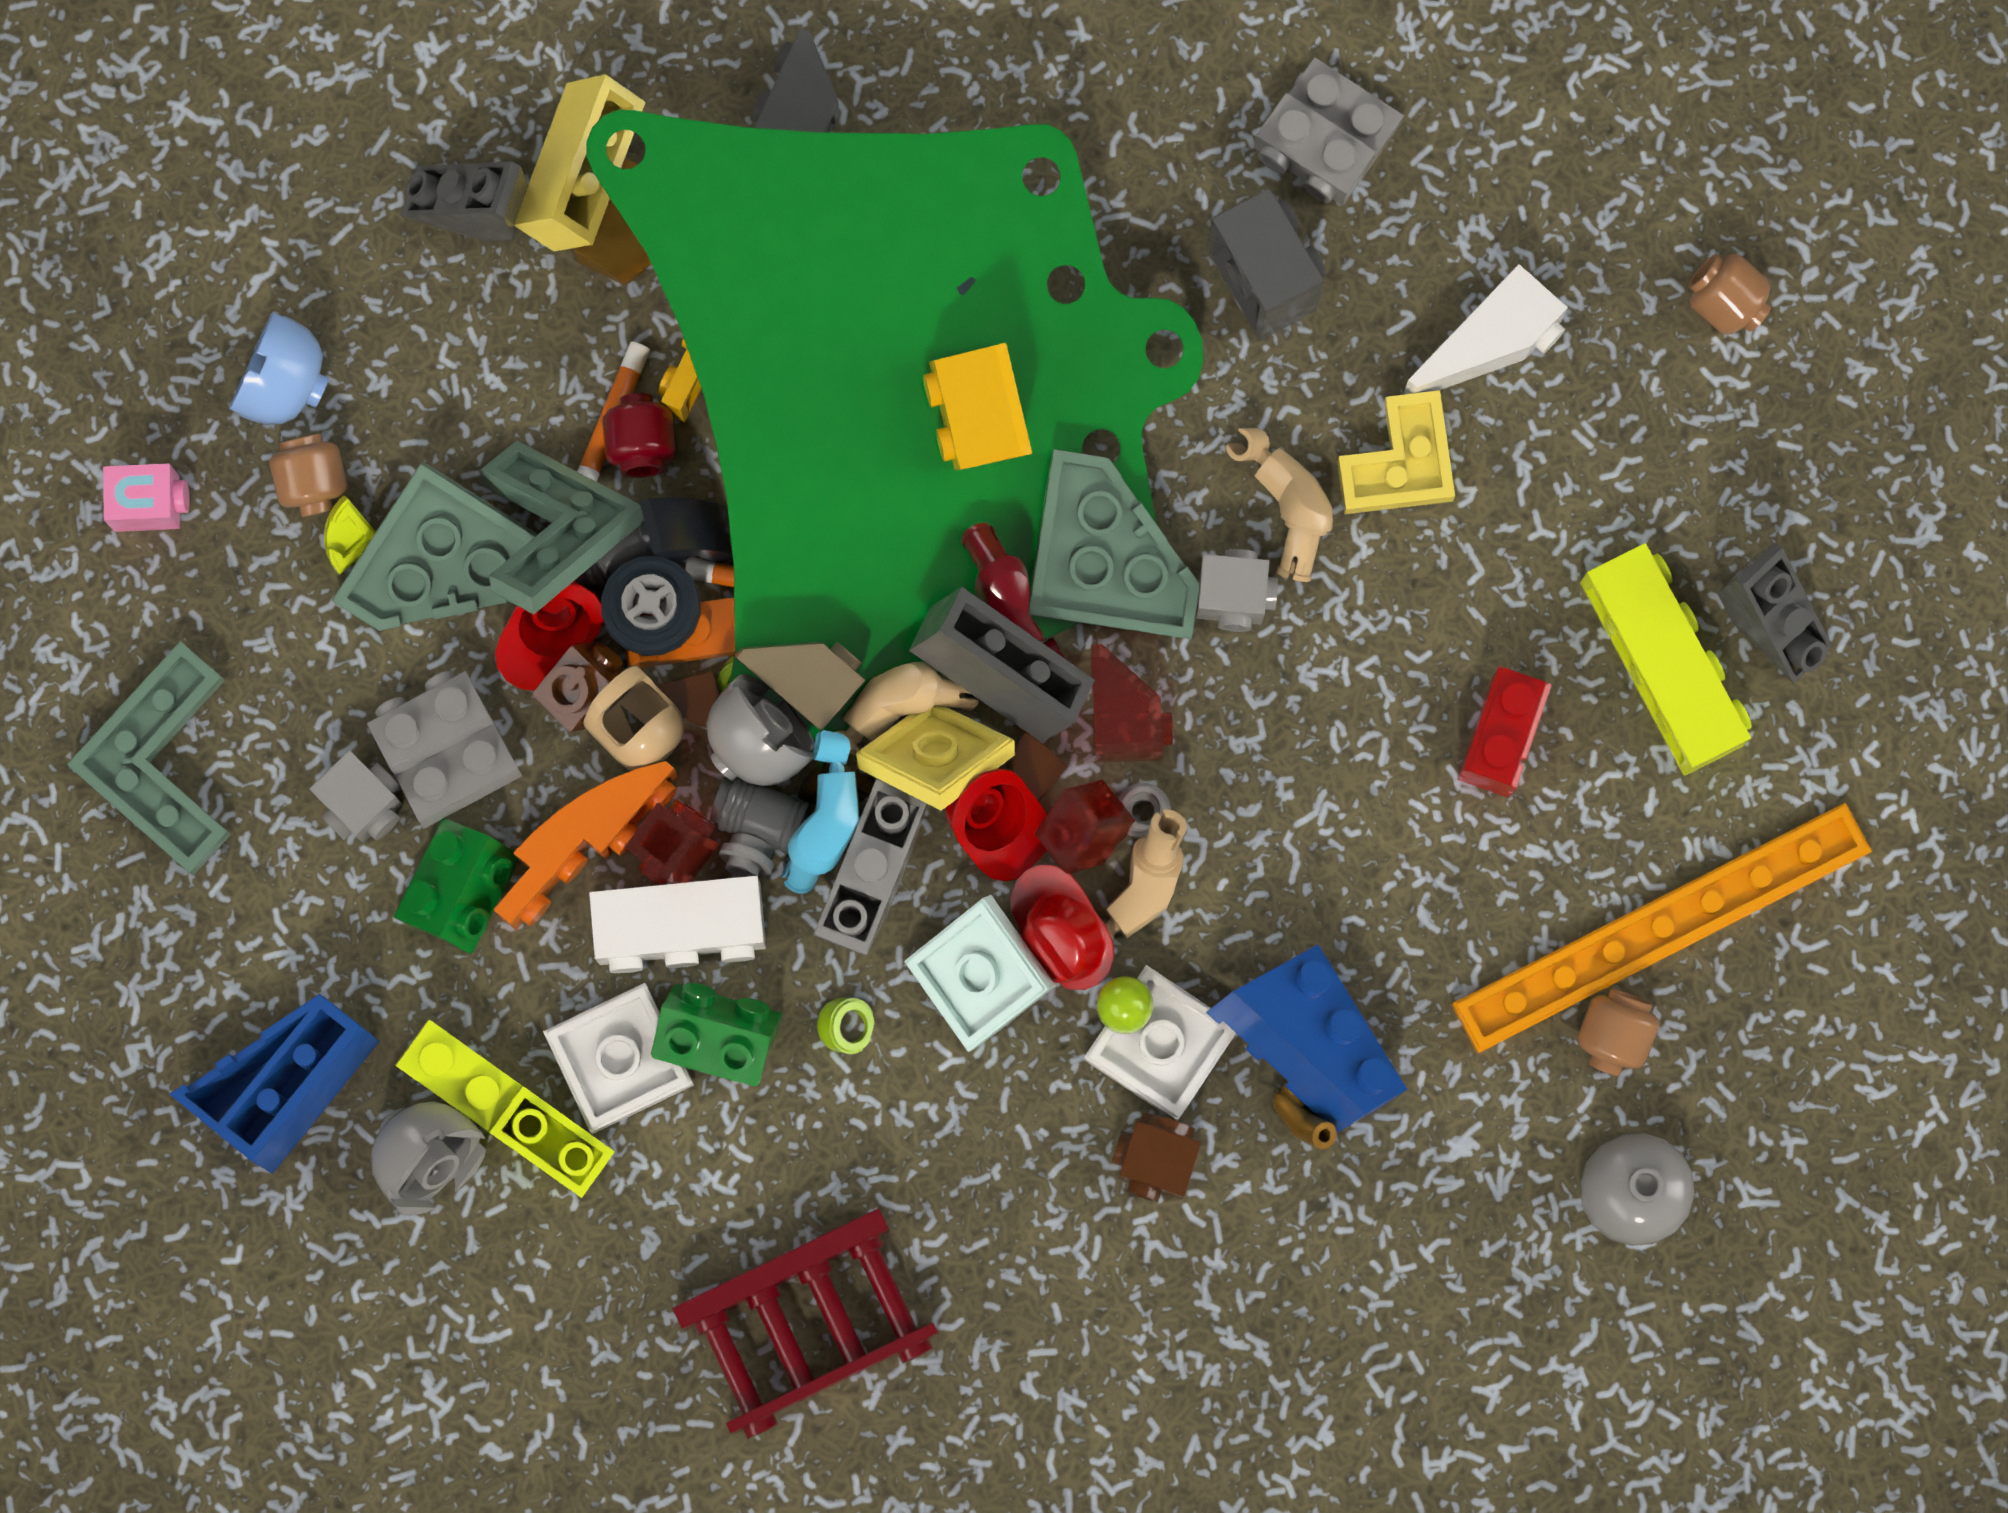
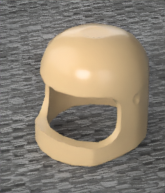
(646, 702)

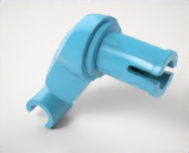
(826, 833)

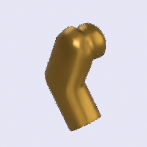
(1301, 1122)

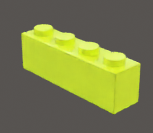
(1666, 658)

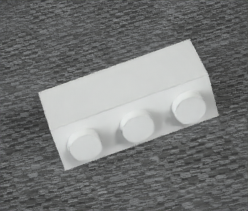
(678, 923)

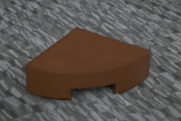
(693, 696)
(1037, 765)

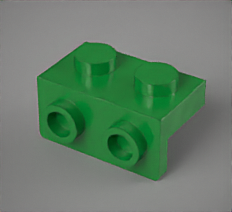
(457, 885)
(715, 1033)

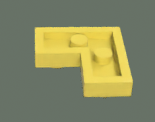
(1413, 469)

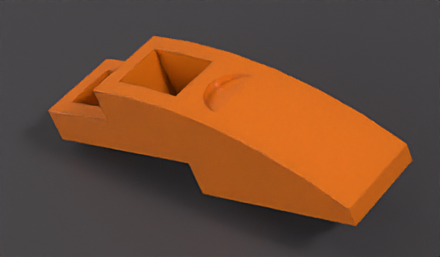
(597, 819)

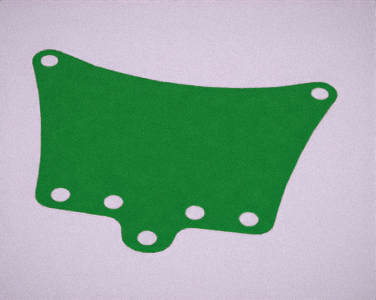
(811, 306)

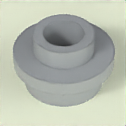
(1143, 793)
(747, 856)

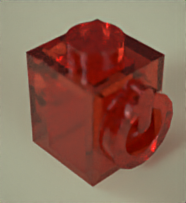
(1084, 826)
(673, 843)

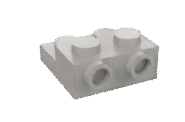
(1326, 133)
(443, 747)

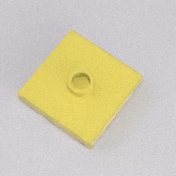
(935, 754)

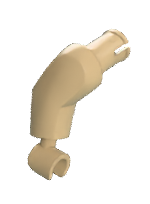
(1300, 501)
(897, 693)
(1152, 877)

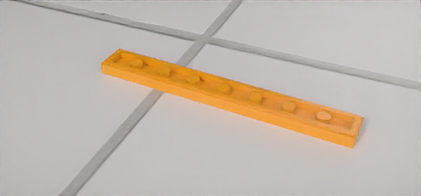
(1661, 928)

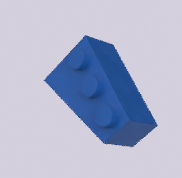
(1314, 1038)
(280, 1082)

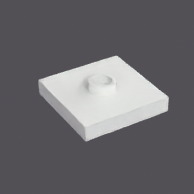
(1167, 1056)
(610, 1059)

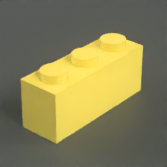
(564, 195)

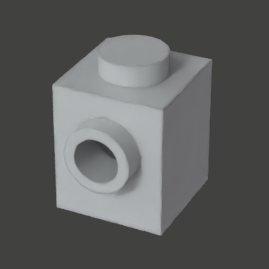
(1235, 590)
(358, 799)

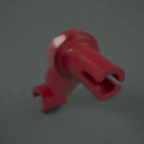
(1002, 580)

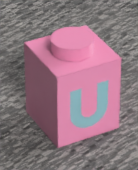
(144, 497)

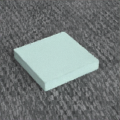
(979, 973)

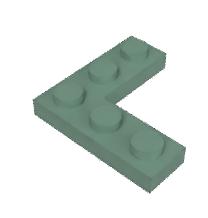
(584, 526)
(121, 752)

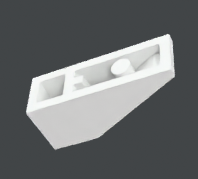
(1497, 334)

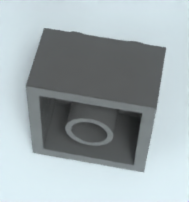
(1266, 263)

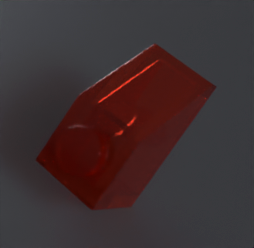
(1125, 713)

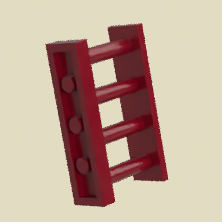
(761, 1292)

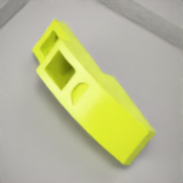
(505, 1108)

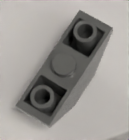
(802, 92)
(468, 198)
(1774, 611)

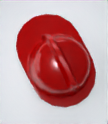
(537, 641)
(997, 824)
(1062, 927)

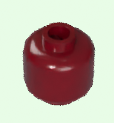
(639, 436)

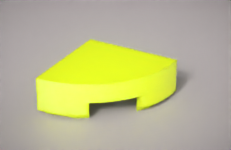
(345, 535)

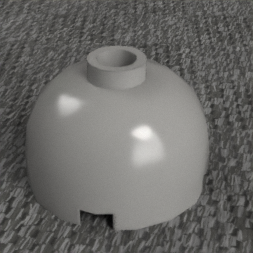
(756, 736)
(423, 1151)
(1637, 1189)

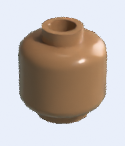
(1730, 293)
(308, 474)
(1618, 1031)

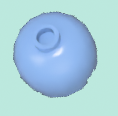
(281, 374)

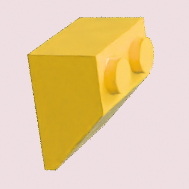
(977, 407)

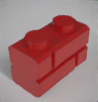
(1504, 732)

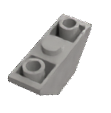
(872, 868)

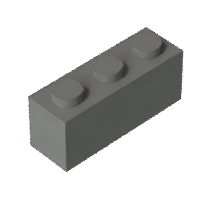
(1002, 665)

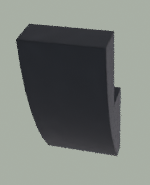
(686, 529)

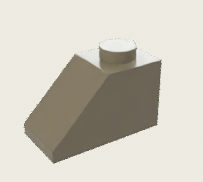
(806, 676)

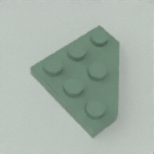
(431, 553)
(1105, 555)

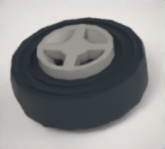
(638, 589)

